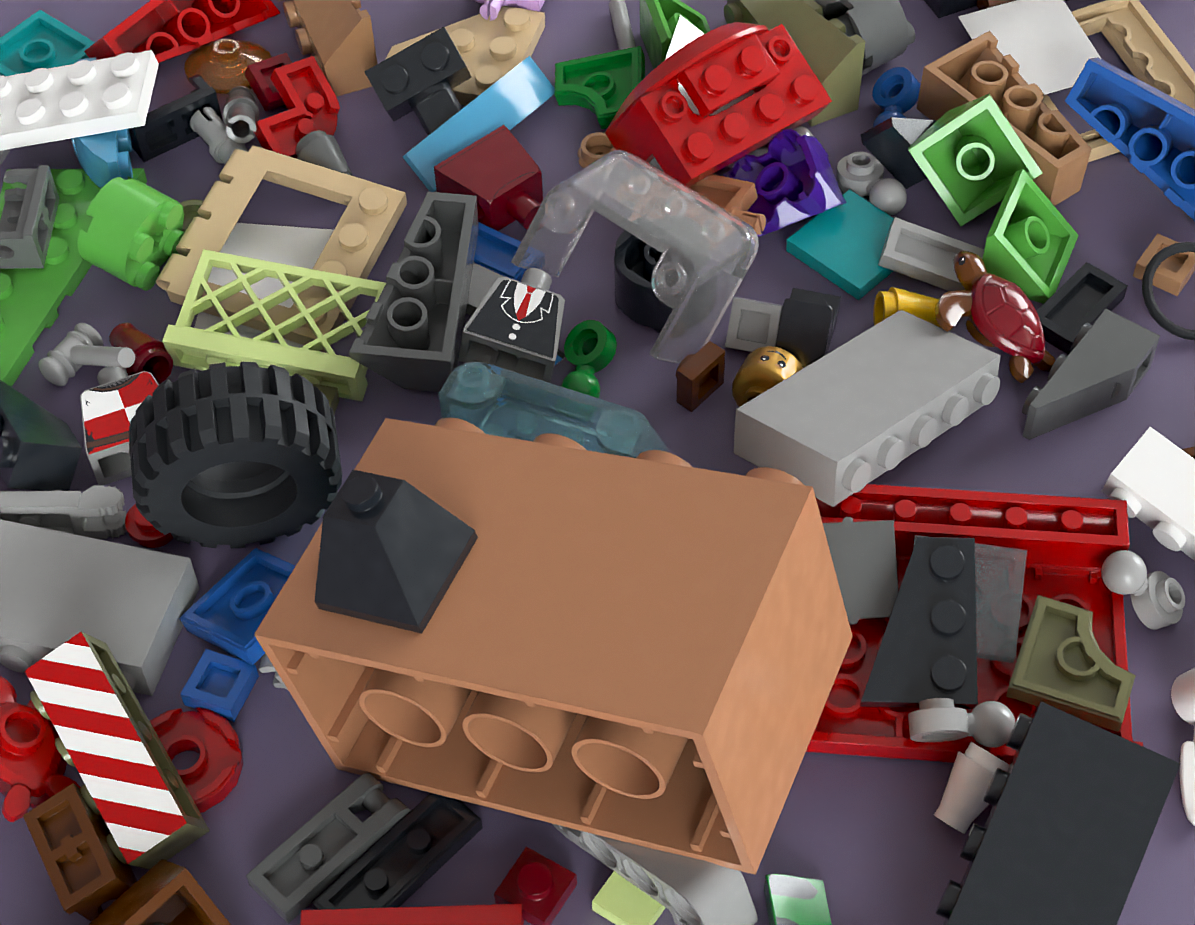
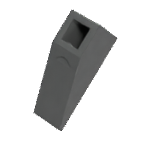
(1098, 373)

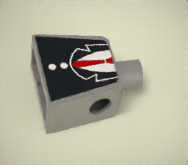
(516, 326)

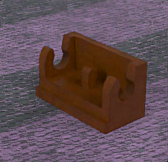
(77, 853)

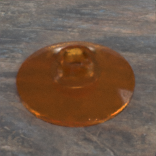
(224, 63)

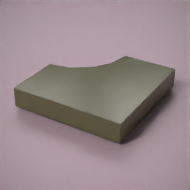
(1067, 668)

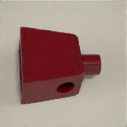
(499, 175)

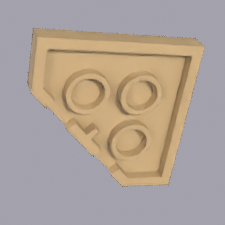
(490, 46)

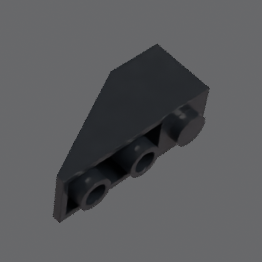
(34, 445)

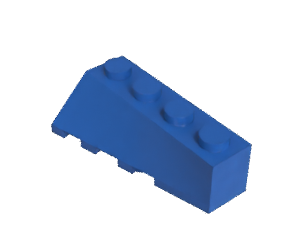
(1142, 125)

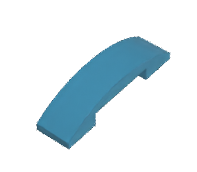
(501, 104)

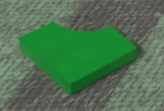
(600, 81)

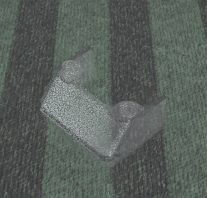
(700, 242)

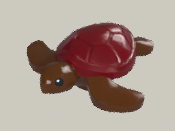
(997, 316)

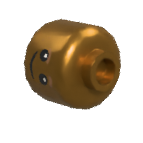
(762, 371)

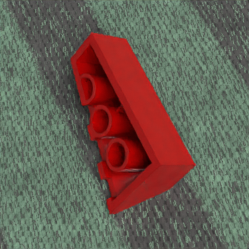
(180, 26)

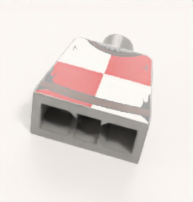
(107, 420)

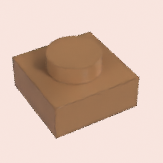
(1172, 272)

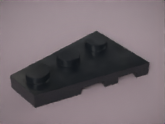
(931, 630)

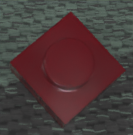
(259, 78)
(538, 886)

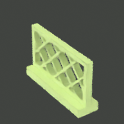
(201, 347)

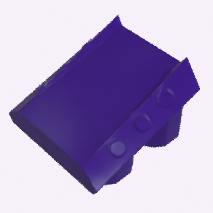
(789, 180)

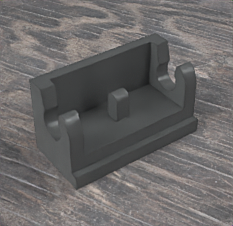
(27, 218)

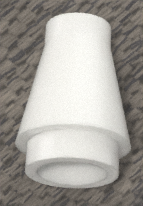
(967, 787)

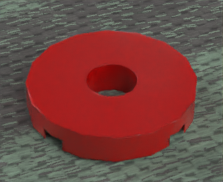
(219, 750)

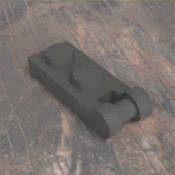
(325, 847)

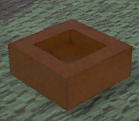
(700, 375)

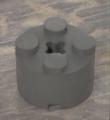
(877, 23)

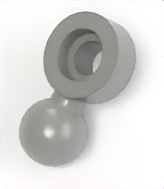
(864, 176)
(1154, 595)
(940, 721)

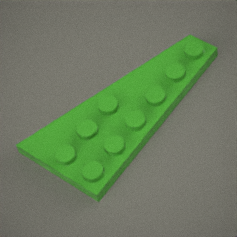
(33, 294)

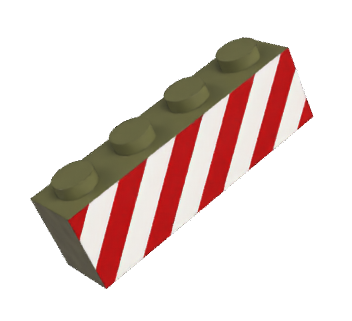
(115, 752)

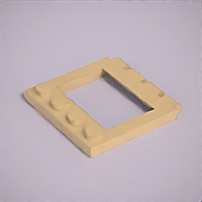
(1142, 49)
(350, 250)

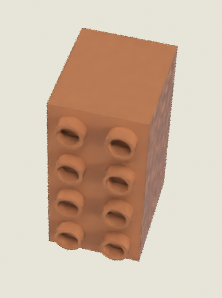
(610, 657)

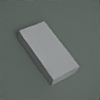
(923, 254)

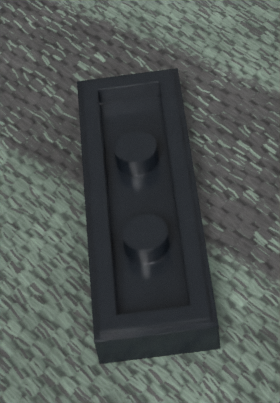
(404, 856)

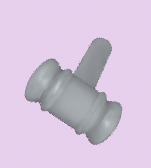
(82, 348)

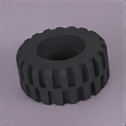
(234, 455)

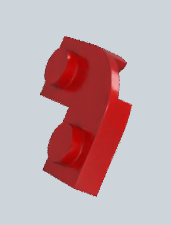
(309, 104)

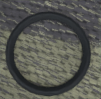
(1147, 285)

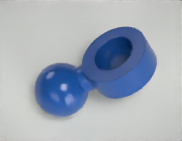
(895, 93)

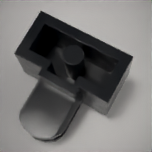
(421, 80)

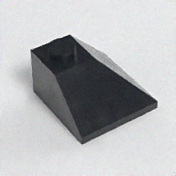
(388, 552)

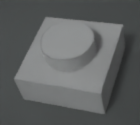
(753, 324)

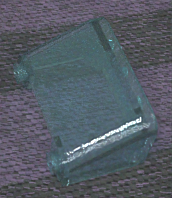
(526, 407)

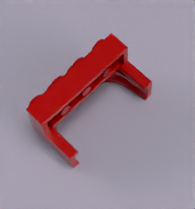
(714, 72)

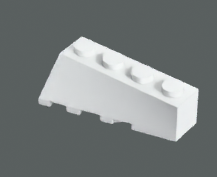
(1158, 489)

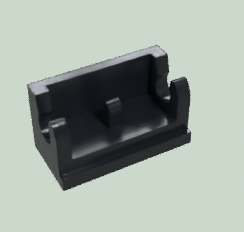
(170, 123)

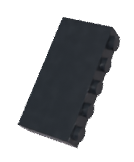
(1061, 827)

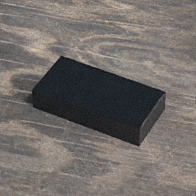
(1077, 303)

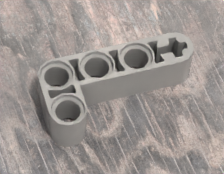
(687, 886)

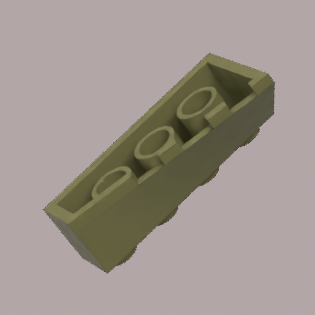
(828, 51)

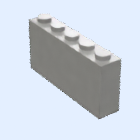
(866, 405)
(77, 583)

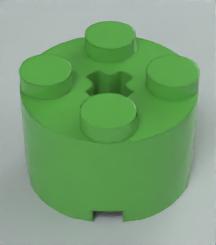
(131, 231)

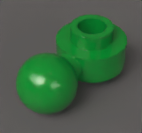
(589, 349)

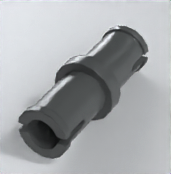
(240, 114)

